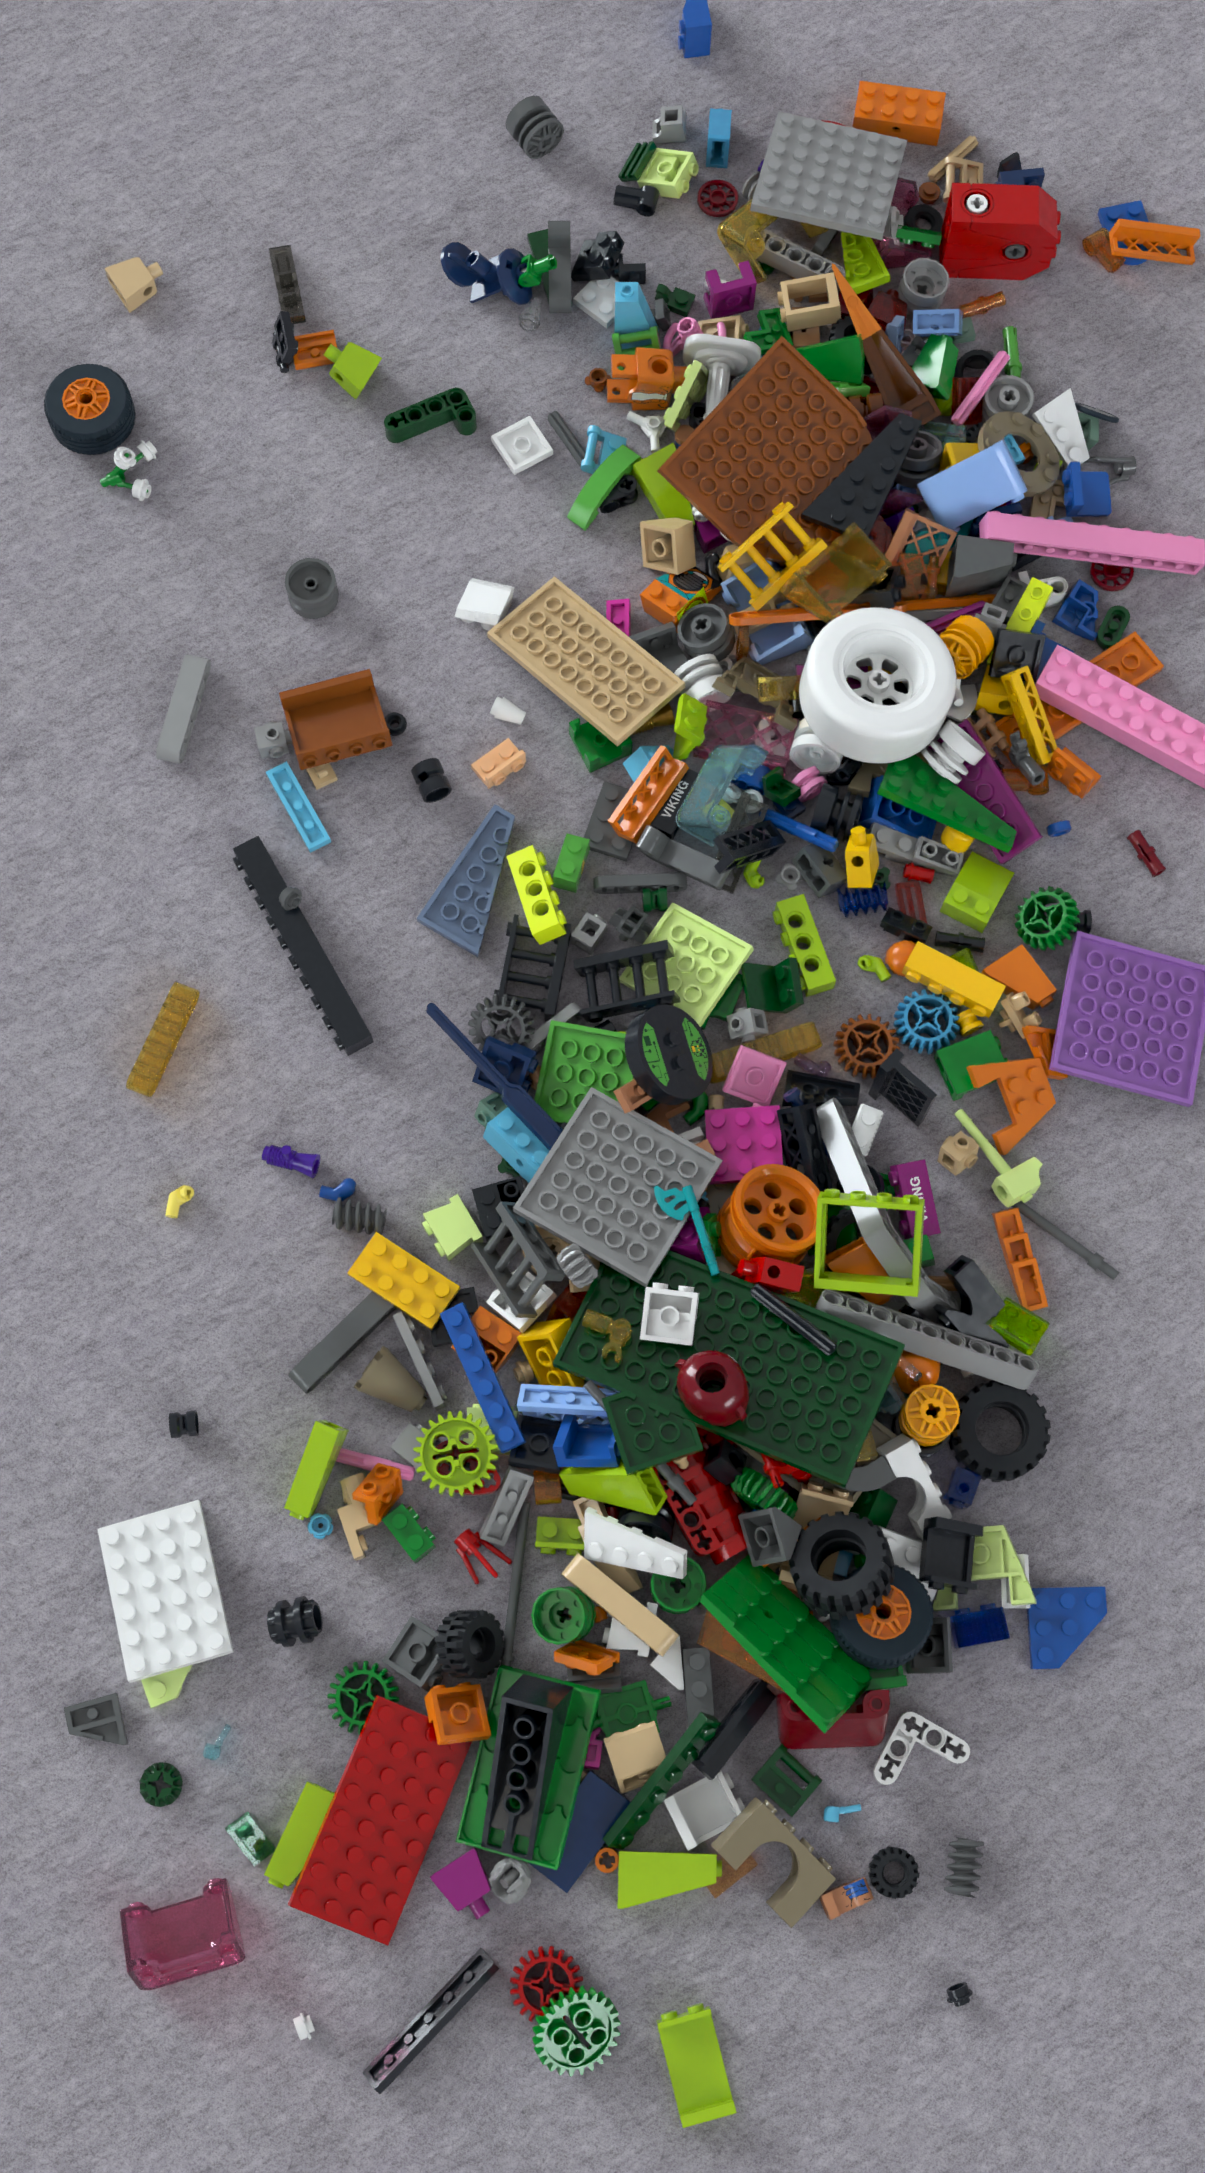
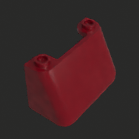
(851, 1730)

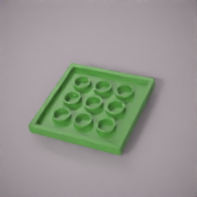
(576, 1061)

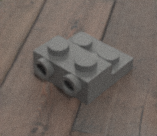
(415, 1655)

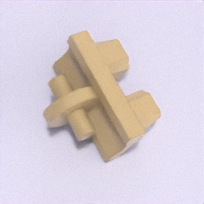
(1014, 1015)

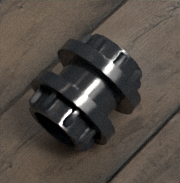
(290, 1622)

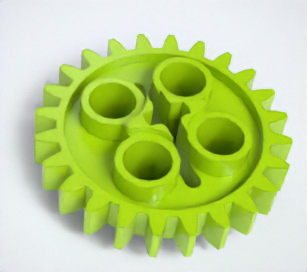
(452, 1429)

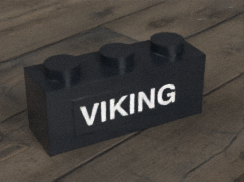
(666, 818)

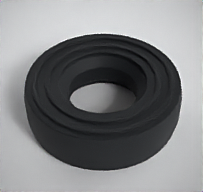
(925, 212)

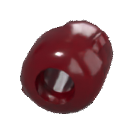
(720, 1407)

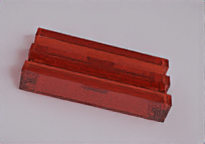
(916, 884)

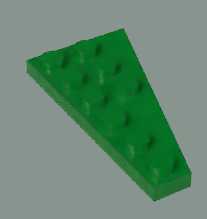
(928, 793)

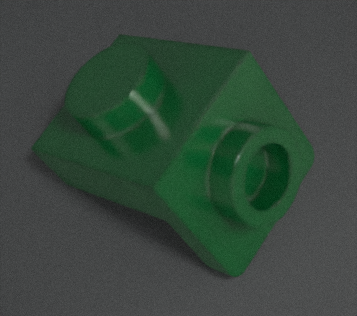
(778, 788)

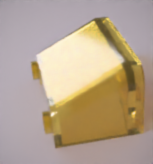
(837, 575)

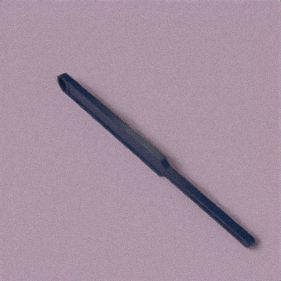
(512, 1094)

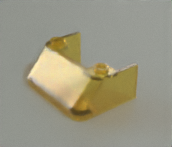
(743, 240)

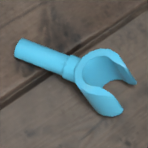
(832, 1813)

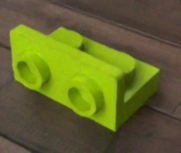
(558, 1534)

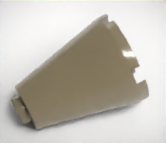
(391, 1382)

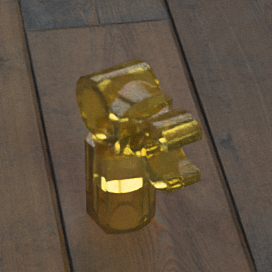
(619, 1329)

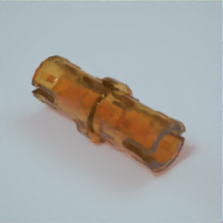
(983, 304)

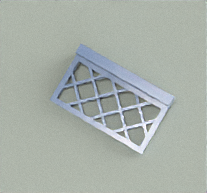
(561, 1400)

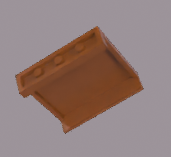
(335, 719)

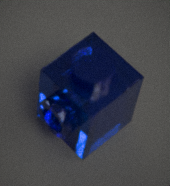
(962, 1488)

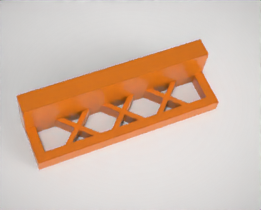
(1151, 236)
(650, 797)

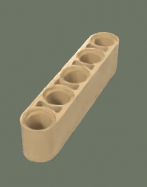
(620, 1604)

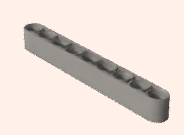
(934, 1340)

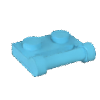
(609, 444)

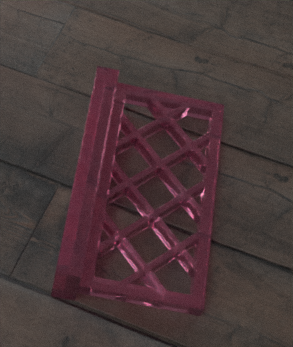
(771, 761)

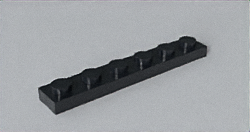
(430, 2020)

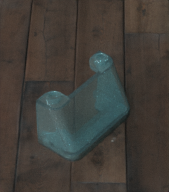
(701, 810)

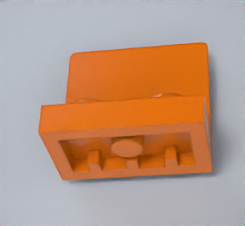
(1072, 772)

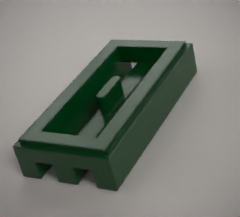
(637, 161)

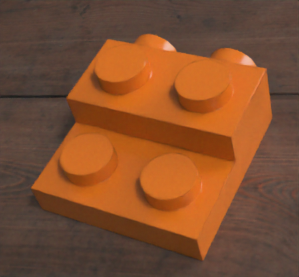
(457, 1713)

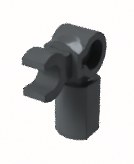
(1021, 758)

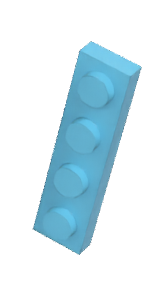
(298, 807)

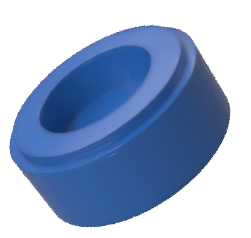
(1059, 828)

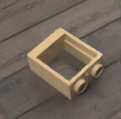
(814, 315)

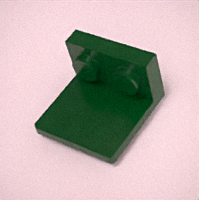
(773, 987)

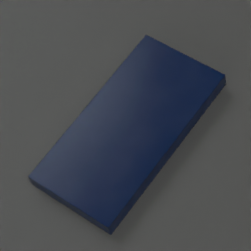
(594, 1814)

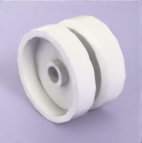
(810, 751)

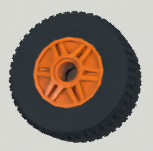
(89, 409)
(891, 1640)

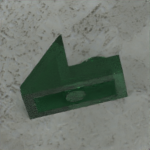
(251, 1838)

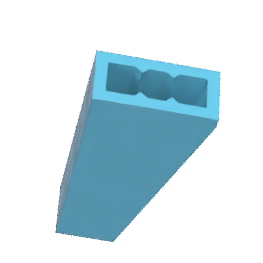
(632, 312)

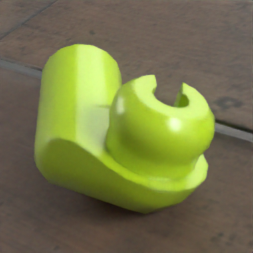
(752, 876)
(875, 965)

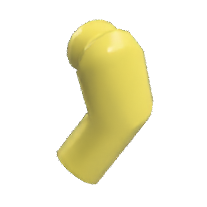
(177, 1198)

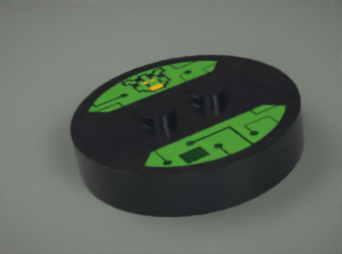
(668, 1054)

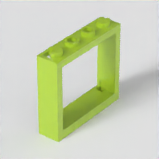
(862, 1282)

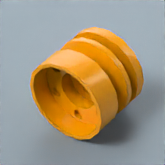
(969, 643)
(924, 1428)

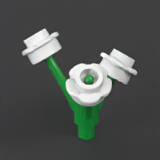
(124, 459)

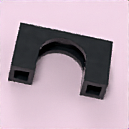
(975, 1291)

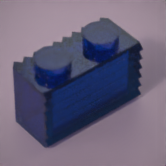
(979, 1626)

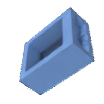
(928, 321)

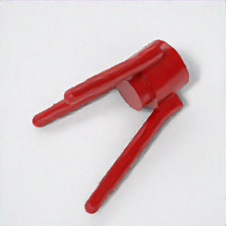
(469, 1543)

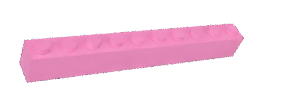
(1095, 543)

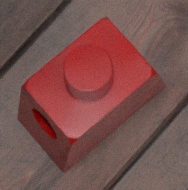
(772, 1274)

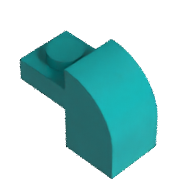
(926, 543)

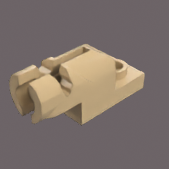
(354, 1516)

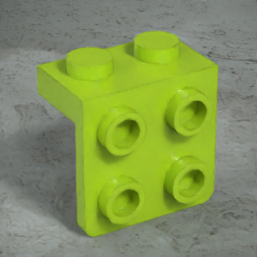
(689, 726)

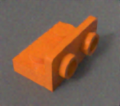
(379, 1491)

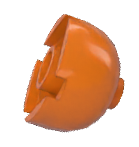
(929, 1368)

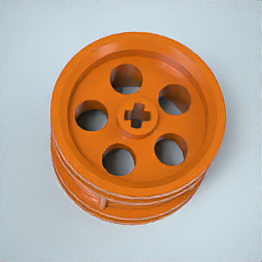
(784, 1201)

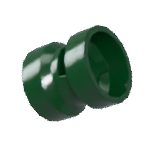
(648, 899)

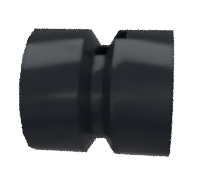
(431, 778)

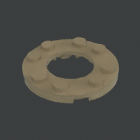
(1016, 423)

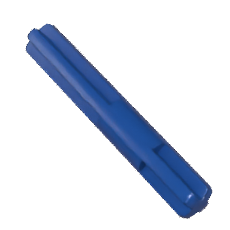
(802, 831)

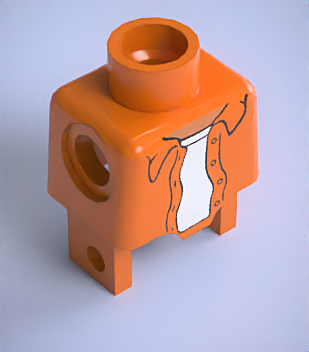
(651, 379)

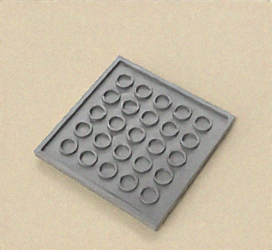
(829, 175)
(602, 1184)

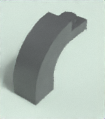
(869, 1476)

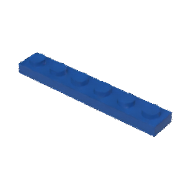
(482, 1378)

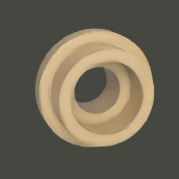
(523, 1372)

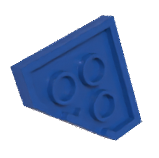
(1062, 1622)

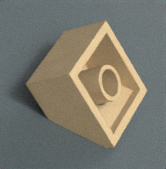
(668, 545)

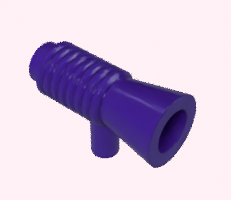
(289, 1159)

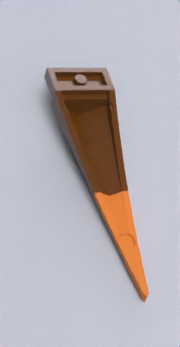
(891, 372)

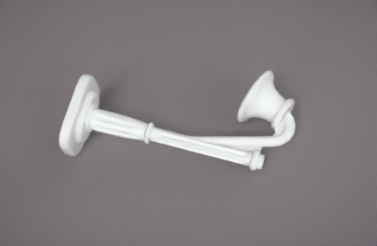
(722, 358)

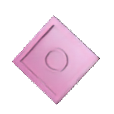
(754, 1076)

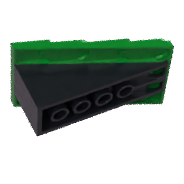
(529, 1767)

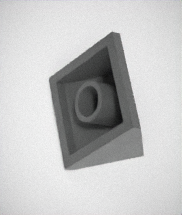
(769, 1535)
(937, 1651)

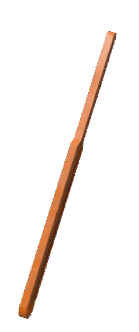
(799, 614)

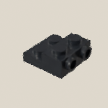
(598, 257)
(886, 592)

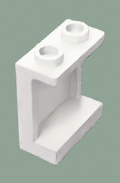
(703, 1809)

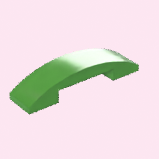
(600, 485)

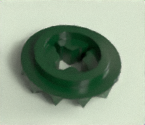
(171, 1777)

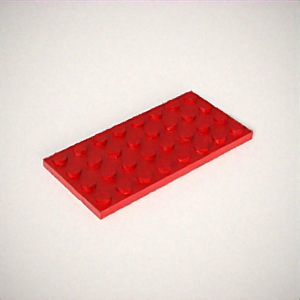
(379, 1823)

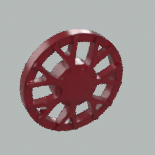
(717, 198)
(1111, 573)

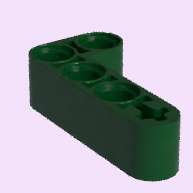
(401, 426)

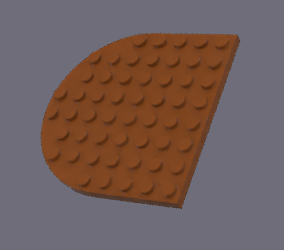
(769, 443)

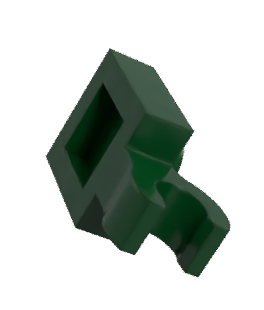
(677, 301)

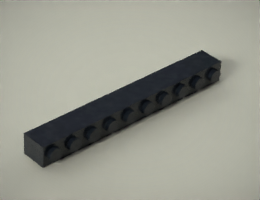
(304, 948)

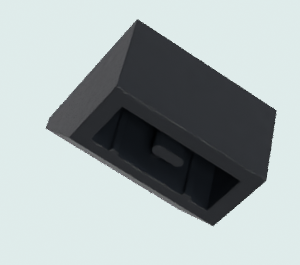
(489, 1197)

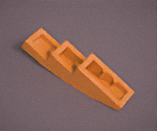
(1019, 1259)

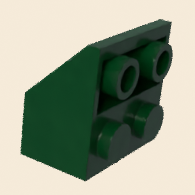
(876, 1506)

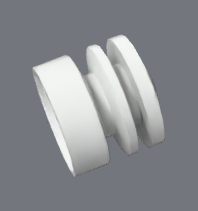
(699, 677)
(951, 754)

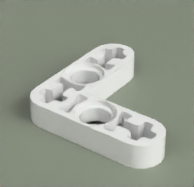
(909, 1739)

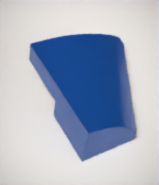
(1079, 611)

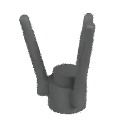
(1123, 466)

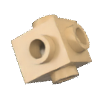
(958, 1153)

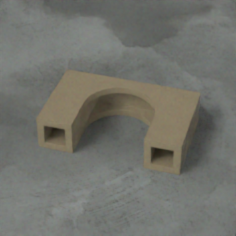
(807, 1877)

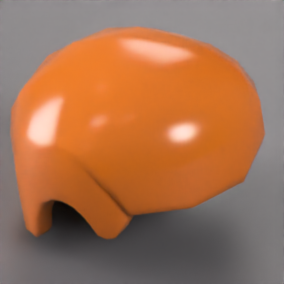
(898, 955)

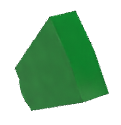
(838, 358)

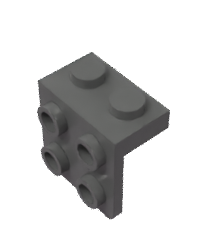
(662, 645)

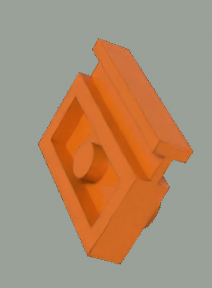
(312, 349)
(586, 1657)

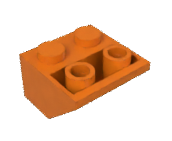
(496, 1336)

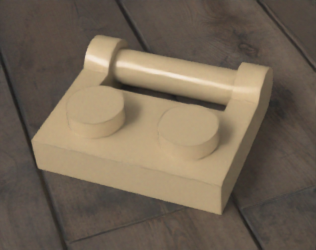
(969, 172)

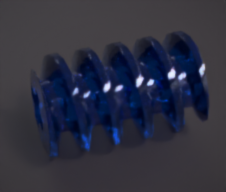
(862, 899)

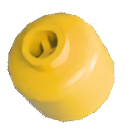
(956, 840)

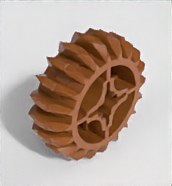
(860, 1039)

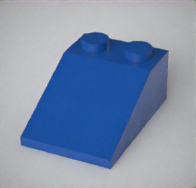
(695, 29)
(894, 815)

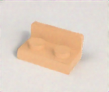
(499, 763)

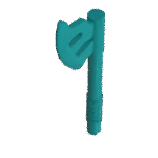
(688, 1195)

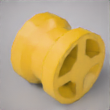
(968, 1023)

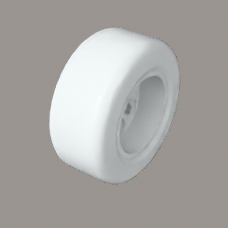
(884, 641)

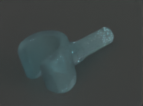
(213, 1751)

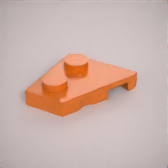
(1041, 1044)

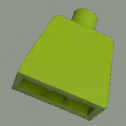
(352, 367)

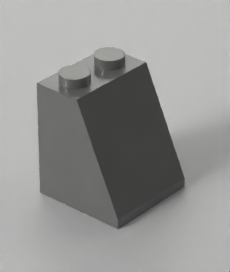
(978, 565)

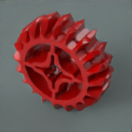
(522, 1981)

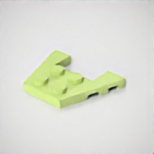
(993, 1559)

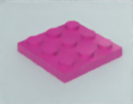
(743, 1140)

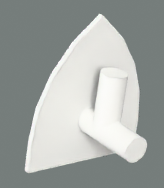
(963, 702)

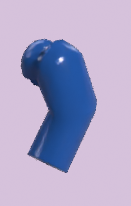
(343, 1190)

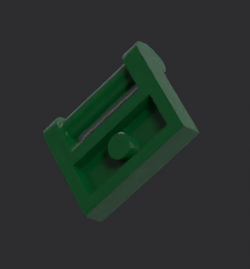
(780, 1786)

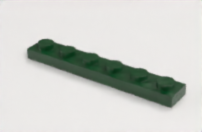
(661, 1781)

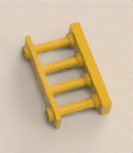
(793, 562)

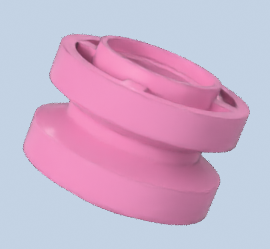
(809, 783)

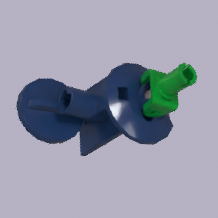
(506, 272)

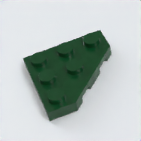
(648, 1433)

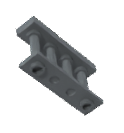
(536, 1254)

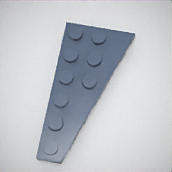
(466, 894)

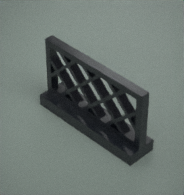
(902, 1088)

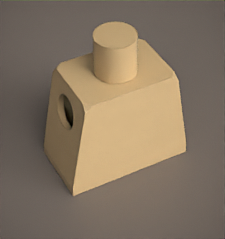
(133, 281)

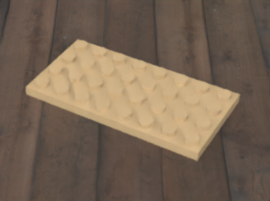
(586, 660)

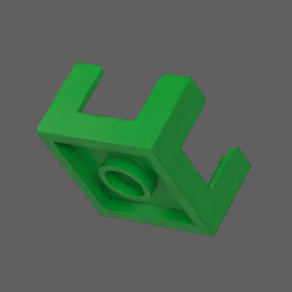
(596, 748)

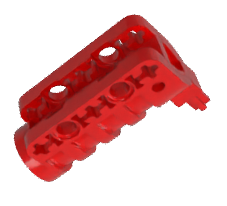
(714, 1509)

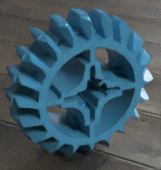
(915, 1005)

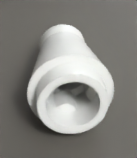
(507, 711)

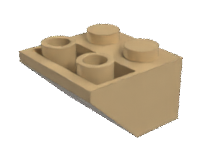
(635, 1755)

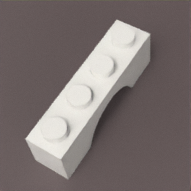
(905, 1461)

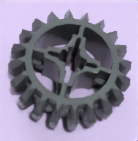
(495, 1020)

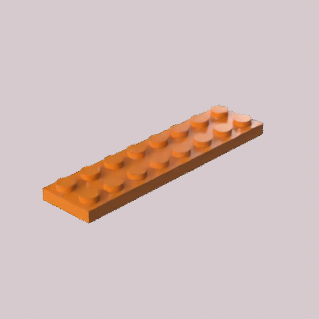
(1127, 660)

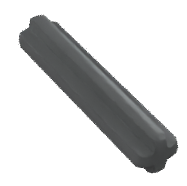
(567, 436)

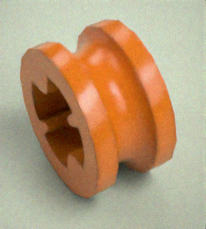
(602, 1867)

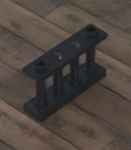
(612, 962)
(551, 983)

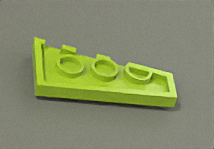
(863, 263)

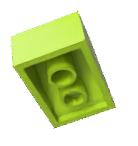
(976, 892)

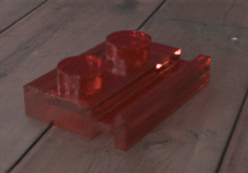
(960, 390)

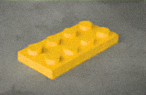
(403, 1280)

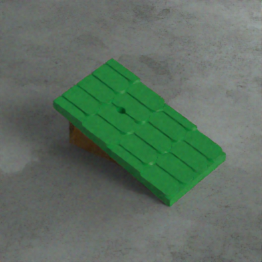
(777, 1639)

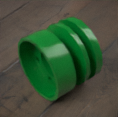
(687, 1597)
(551, 1622)

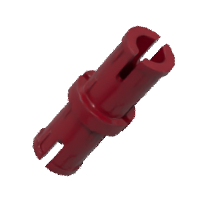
(1146, 853)

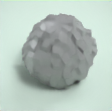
(510, 1880)

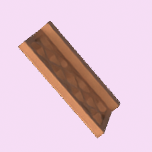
(903, 531)

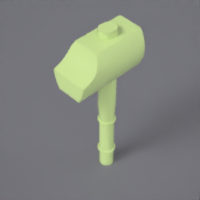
(1012, 1184)

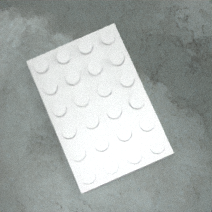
(164, 1591)

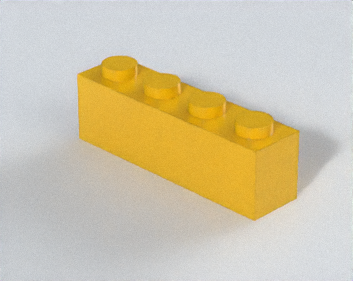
(953, 980)

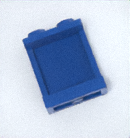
(585, 1445)

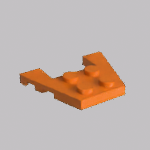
(1024, 1093)

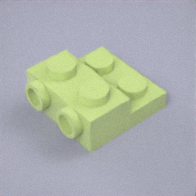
(669, 172)

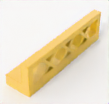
(1027, 716)

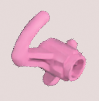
(685, 328)

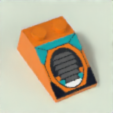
(672, 591)

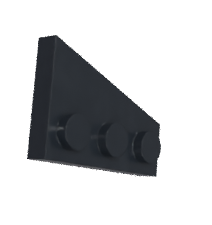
(821, 1089)

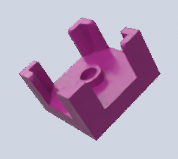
(732, 296)

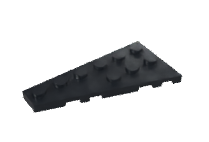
(866, 483)

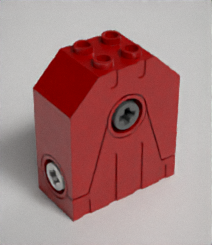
(998, 231)

